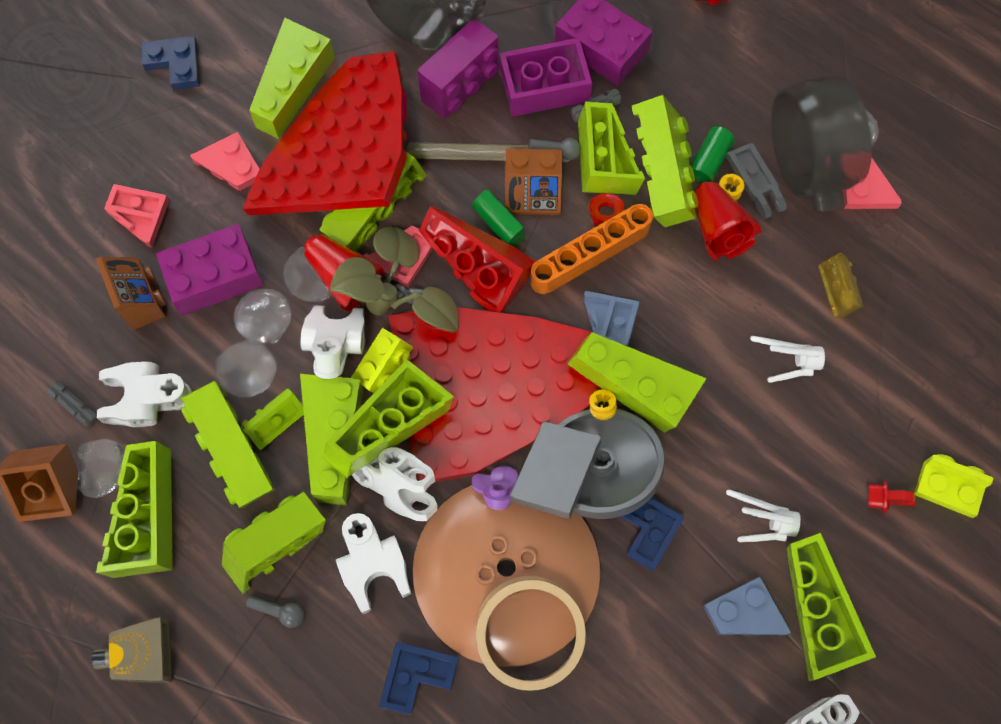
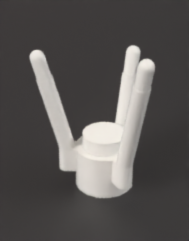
(806, 356)
(781, 519)

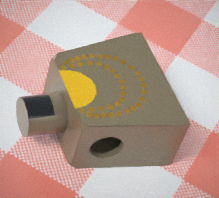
(138, 653)

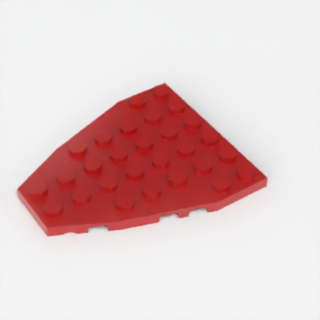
(341, 146)
(504, 383)

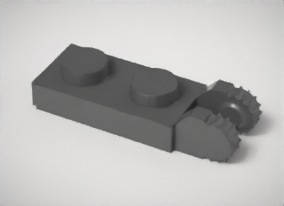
(757, 179)

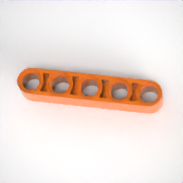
(596, 237)

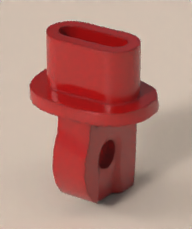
(882, 497)

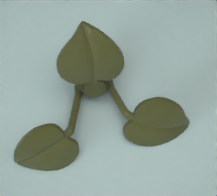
(359, 280)

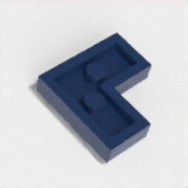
(176, 54)
(657, 530)
(410, 668)

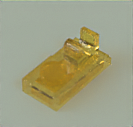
(840, 285)

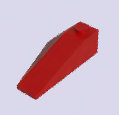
(483, 262)

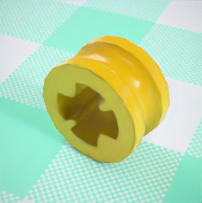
(734, 180)
(600, 412)

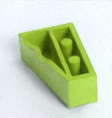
(604, 153)
(270, 539)

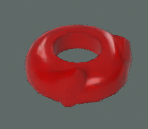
(605, 200)

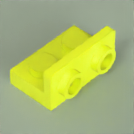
(382, 360)
(952, 484)

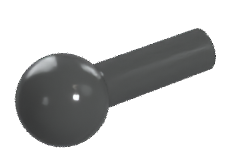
(569, 146)
(290, 614)

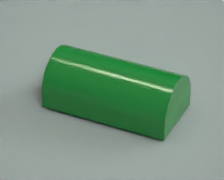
(712, 154)
(498, 218)

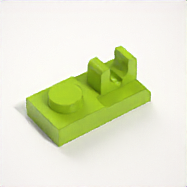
(273, 419)

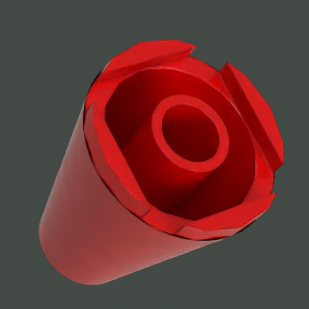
(724, 223)
(325, 257)

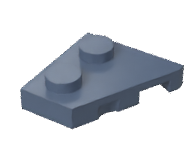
(611, 316)
(747, 612)

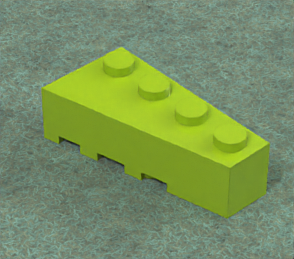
(290, 76)
(666, 161)
(356, 226)
(638, 380)
(326, 409)
(390, 416)
(227, 444)
(142, 514)
(826, 616)

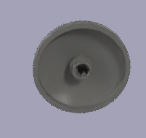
(625, 467)

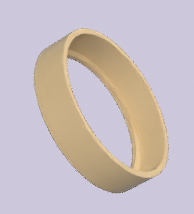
(508, 588)

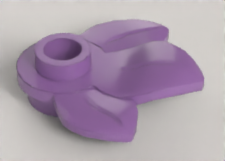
(496, 487)

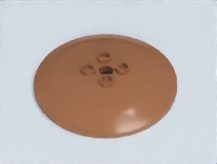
(458, 570)

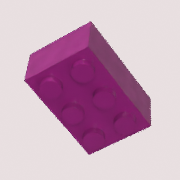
(608, 37)
(459, 69)
(545, 77)
(209, 269)

